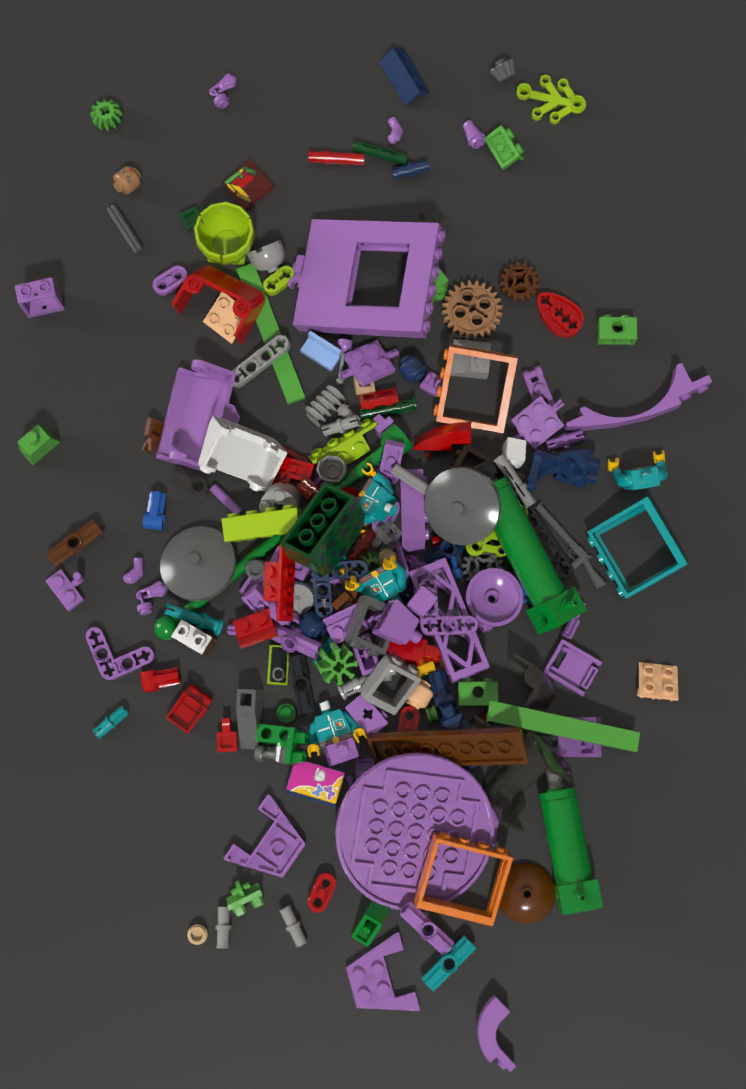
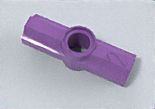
(294, 639)
(434, 936)

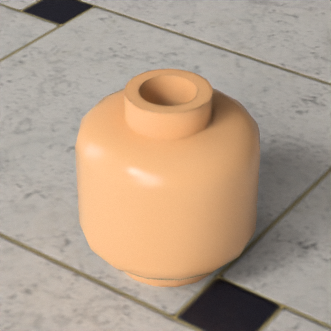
(420, 696)

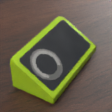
(277, 666)

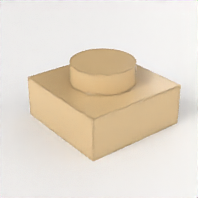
(365, 389)

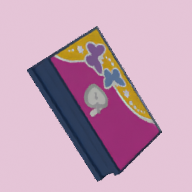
(315, 783)

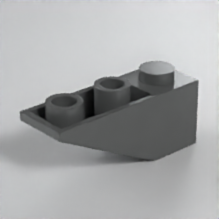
(248, 716)

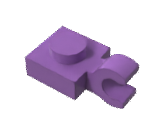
(297, 270)
(273, 614)

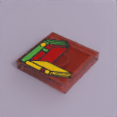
(248, 184)

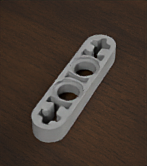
(257, 359)

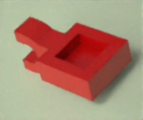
(227, 739)

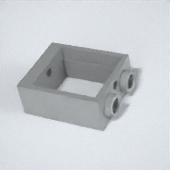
(381, 700)

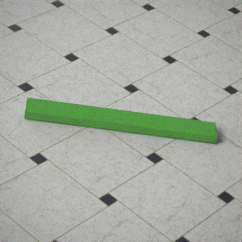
(269, 329)
(563, 726)

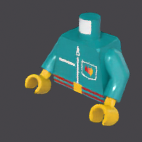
(640, 477)
(377, 498)
(381, 583)
(331, 728)

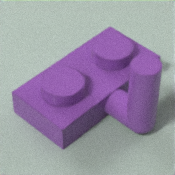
(65, 589)

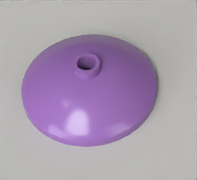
(504, 590)

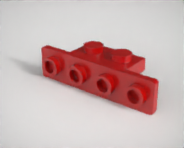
(279, 585)

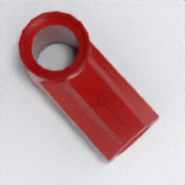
(154, 679)

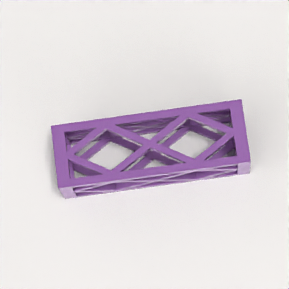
(450, 588)

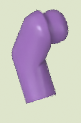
(396, 132)
(136, 573)

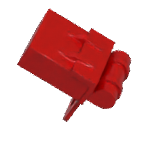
(189, 708)

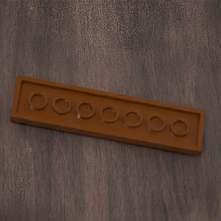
(462, 746)

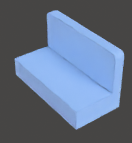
(321, 351)

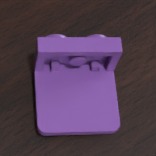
(576, 748)

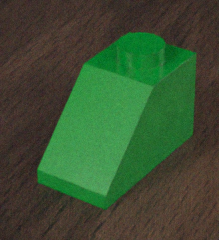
(370, 923)

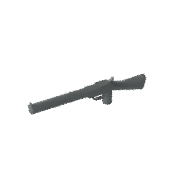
(582, 556)

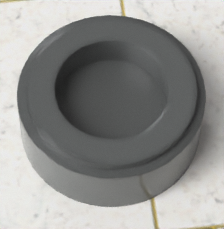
(254, 569)

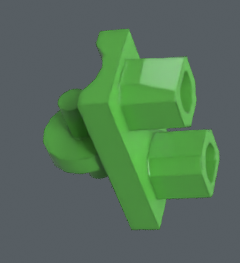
(242, 895)

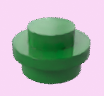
(286, 713)

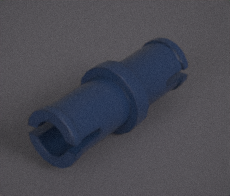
(410, 169)

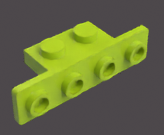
(347, 447)

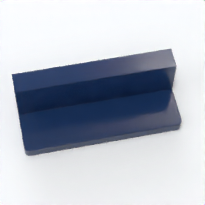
(403, 75)

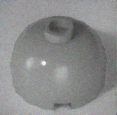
(267, 257)

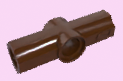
(64, 550)

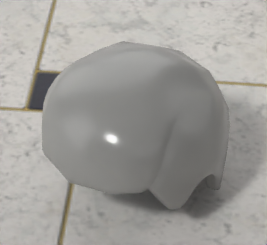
(331, 469)

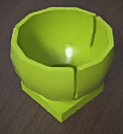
(224, 233)

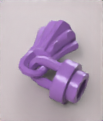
(221, 100)
(156, 590)

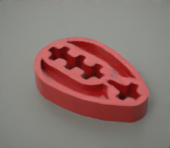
(555, 324)

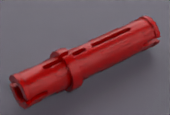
(336, 158)

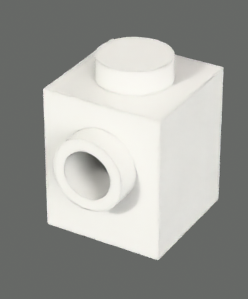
(514, 451)

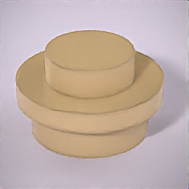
(197, 934)

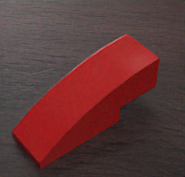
(444, 437)

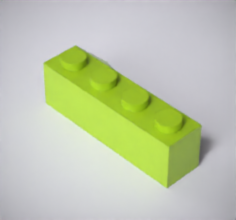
(260, 525)

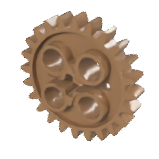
(464, 325)

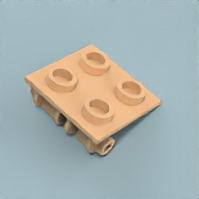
(222, 318)
(658, 681)

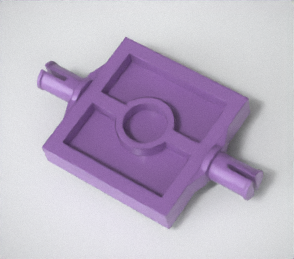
(369, 363)
(537, 421)

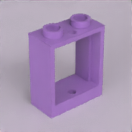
(48, 295)

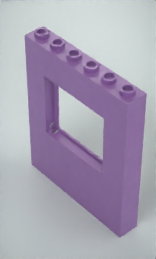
(332, 272)

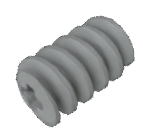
(324, 404)

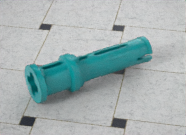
(203, 621)

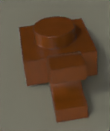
(153, 432)

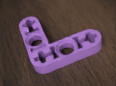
(433, 617)
(117, 663)

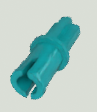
(110, 722)

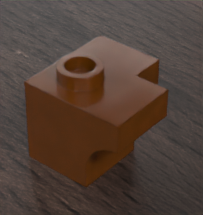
(346, 599)

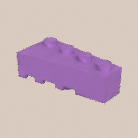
(413, 517)

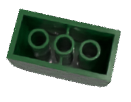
(324, 530)

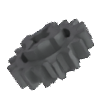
(476, 560)

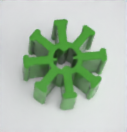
(336, 663)

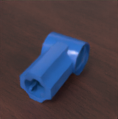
(155, 516)

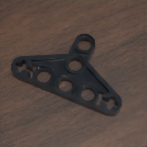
(549, 545)

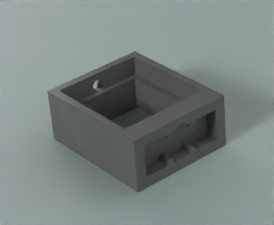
(363, 604)

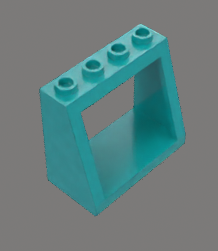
(605, 556)

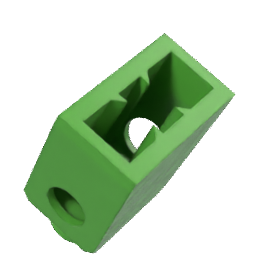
(37, 443)

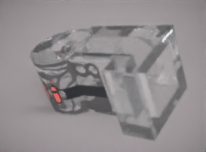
(384, 538)

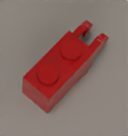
(415, 653)

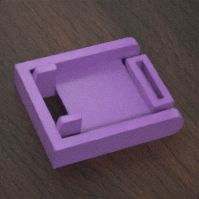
(575, 668)

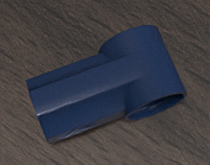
(443, 551)
(440, 689)

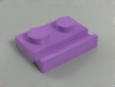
(339, 622)

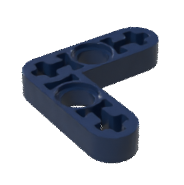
(326, 580)

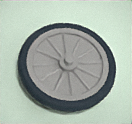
(303, 597)

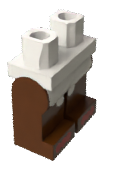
(194, 638)

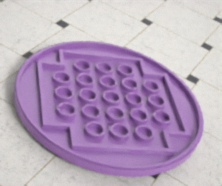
(390, 825)

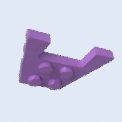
(276, 849)
(372, 982)

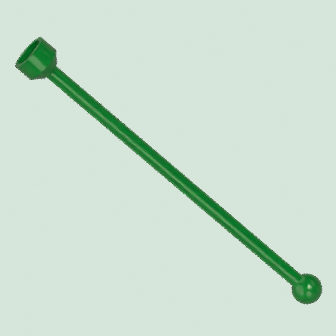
(166, 625)

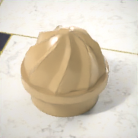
(385, 553)

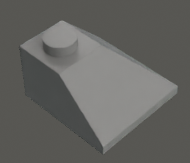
(468, 365)

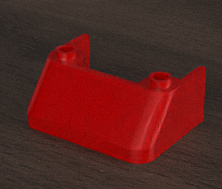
(248, 299)

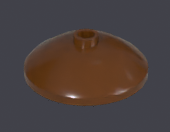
(542, 893)

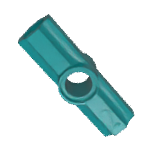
(439, 973)

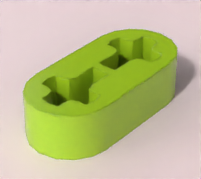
(275, 277)

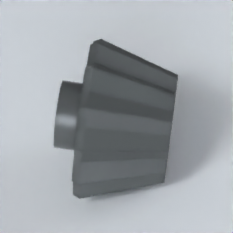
(503, 69)

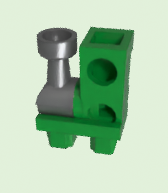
(286, 741)

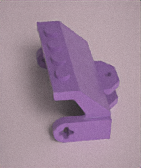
(190, 409)

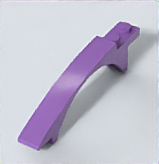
(679, 389)

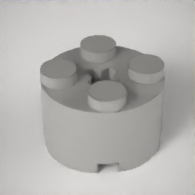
(278, 494)

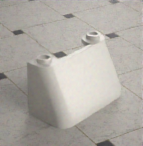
(241, 453)

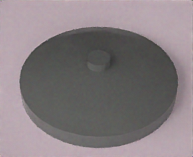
(463, 505)
(198, 564)

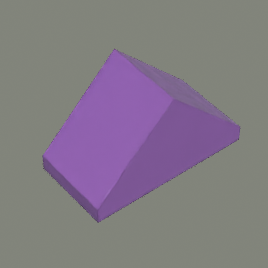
(366, 662)

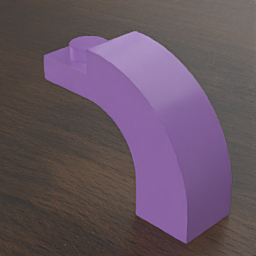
(488, 1021)

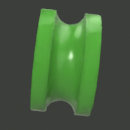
(432, 714)

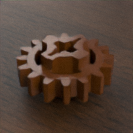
(517, 274)

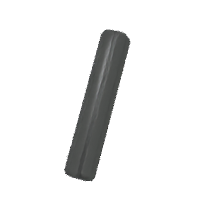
(124, 228)

